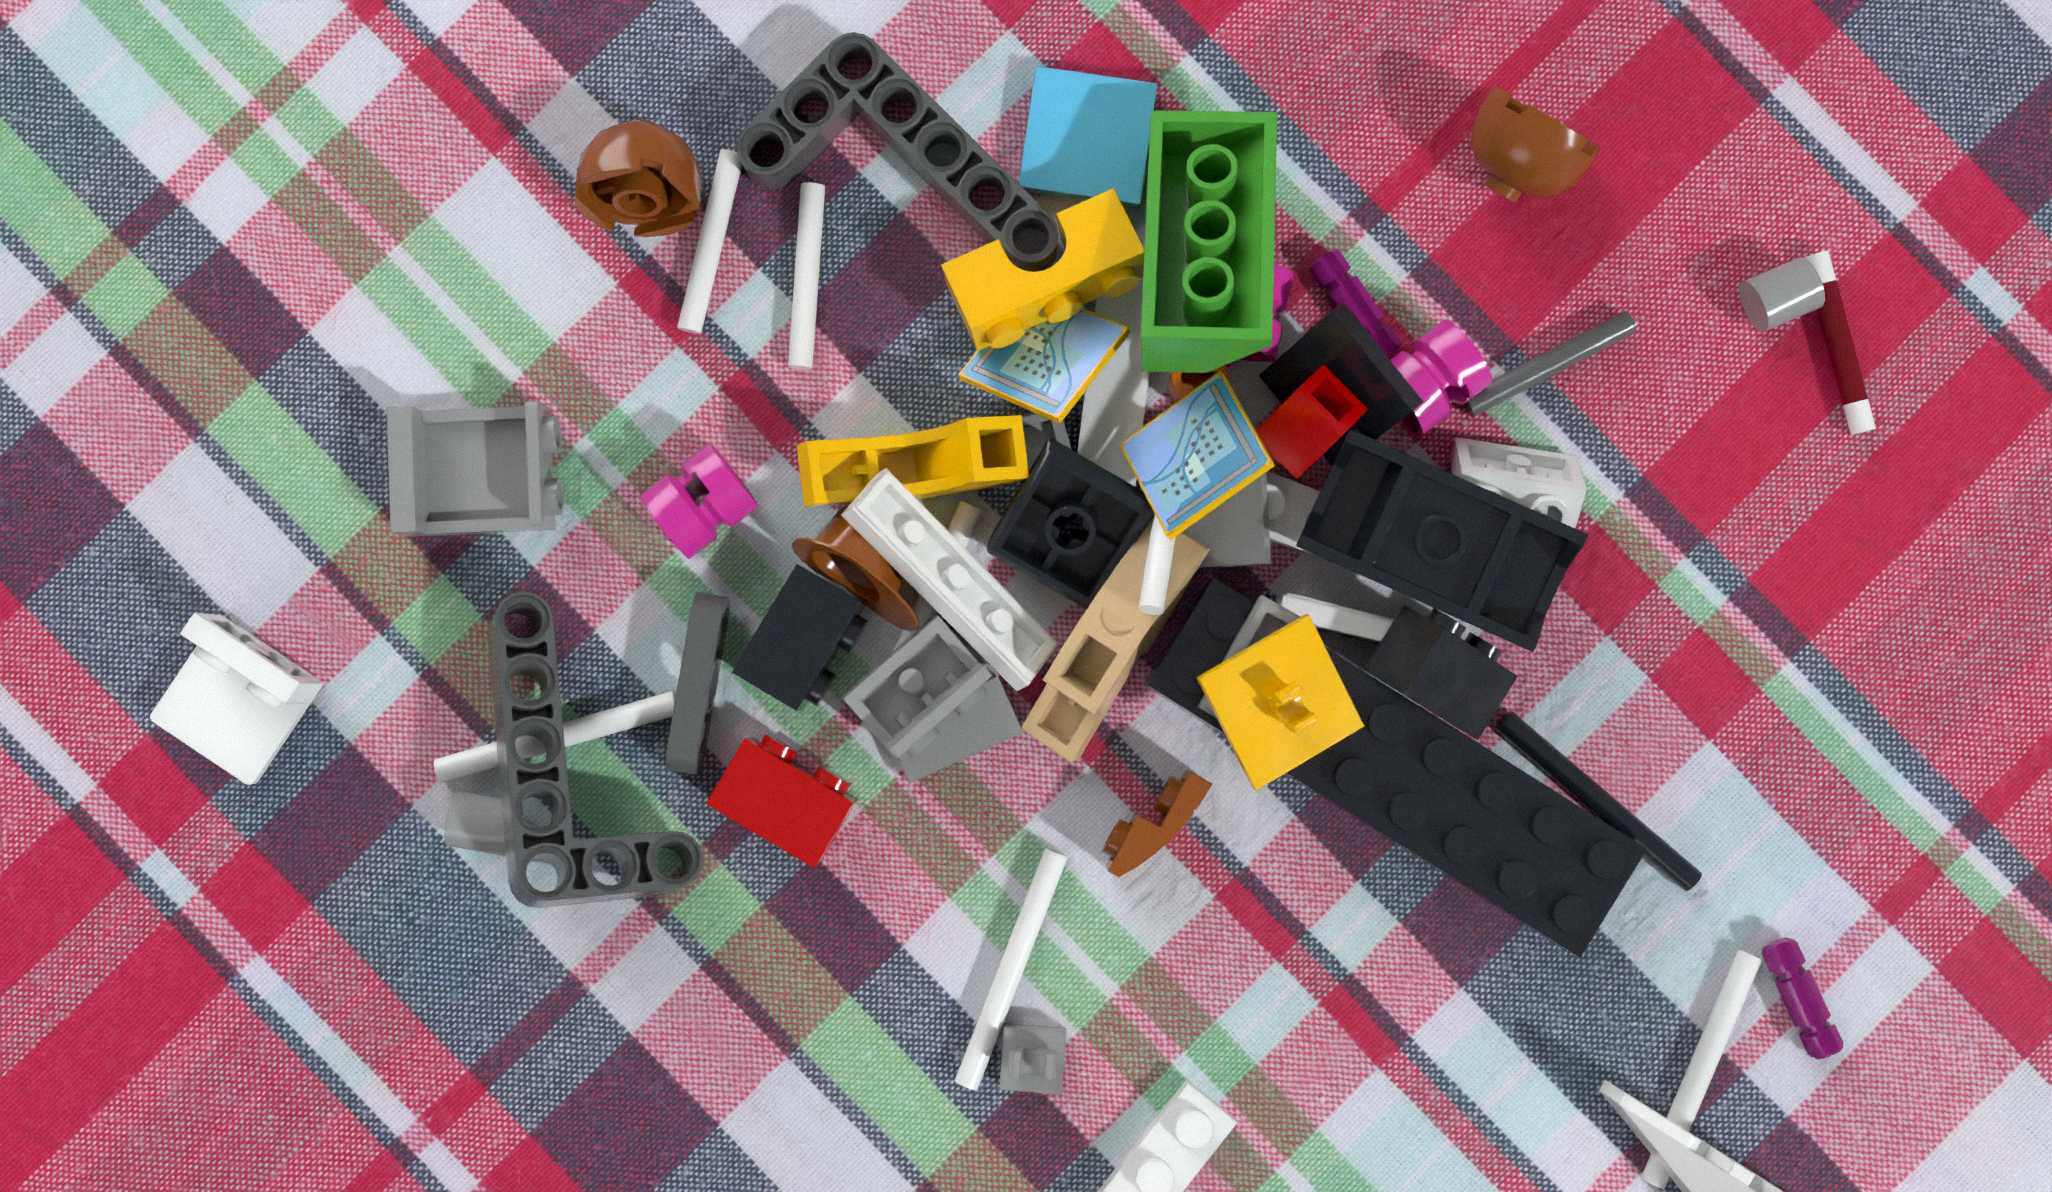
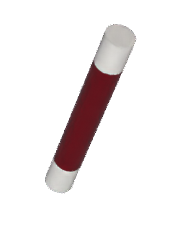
(1842, 349)

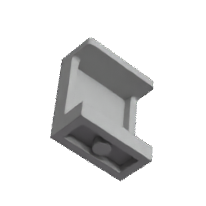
(473, 470)

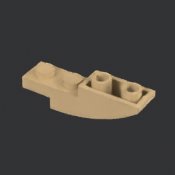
(1106, 648)

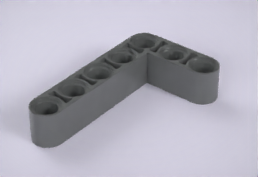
(909, 139)
(549, 782)

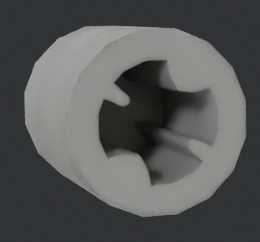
(1782, 294)
(476, 823)

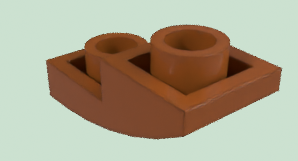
(1141, 838)

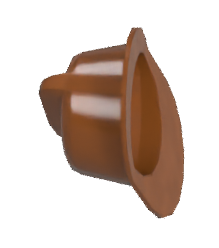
(855, 565)

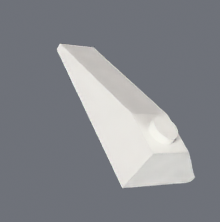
(1685, 1157)

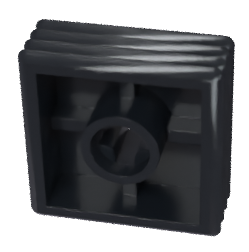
(1063, 485)

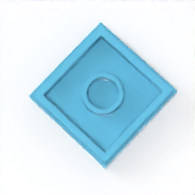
(1087, 135)

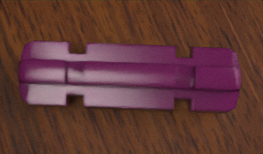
(1332, 272)
(1802, 998)

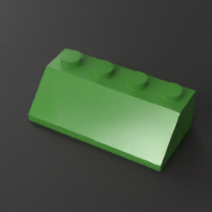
(1208, 239)

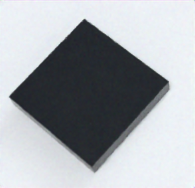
(1357, 362)

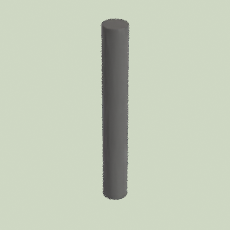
(1552, 362)

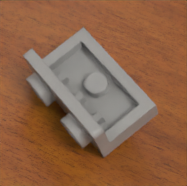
(918, 689)

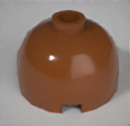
(1527, 149)
(638, 178)

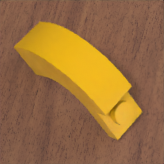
(928, 463)

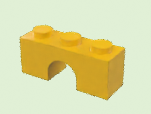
(1004, 301)

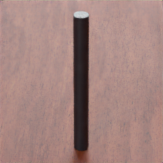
(1597, 800)

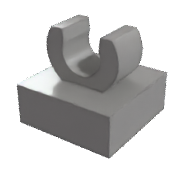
(1032, 1058)

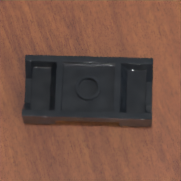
(1440, 539)

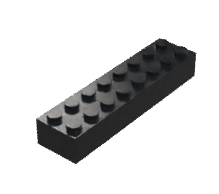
(1433, 791)

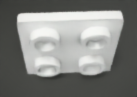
(1527, 476)
(234, 698)

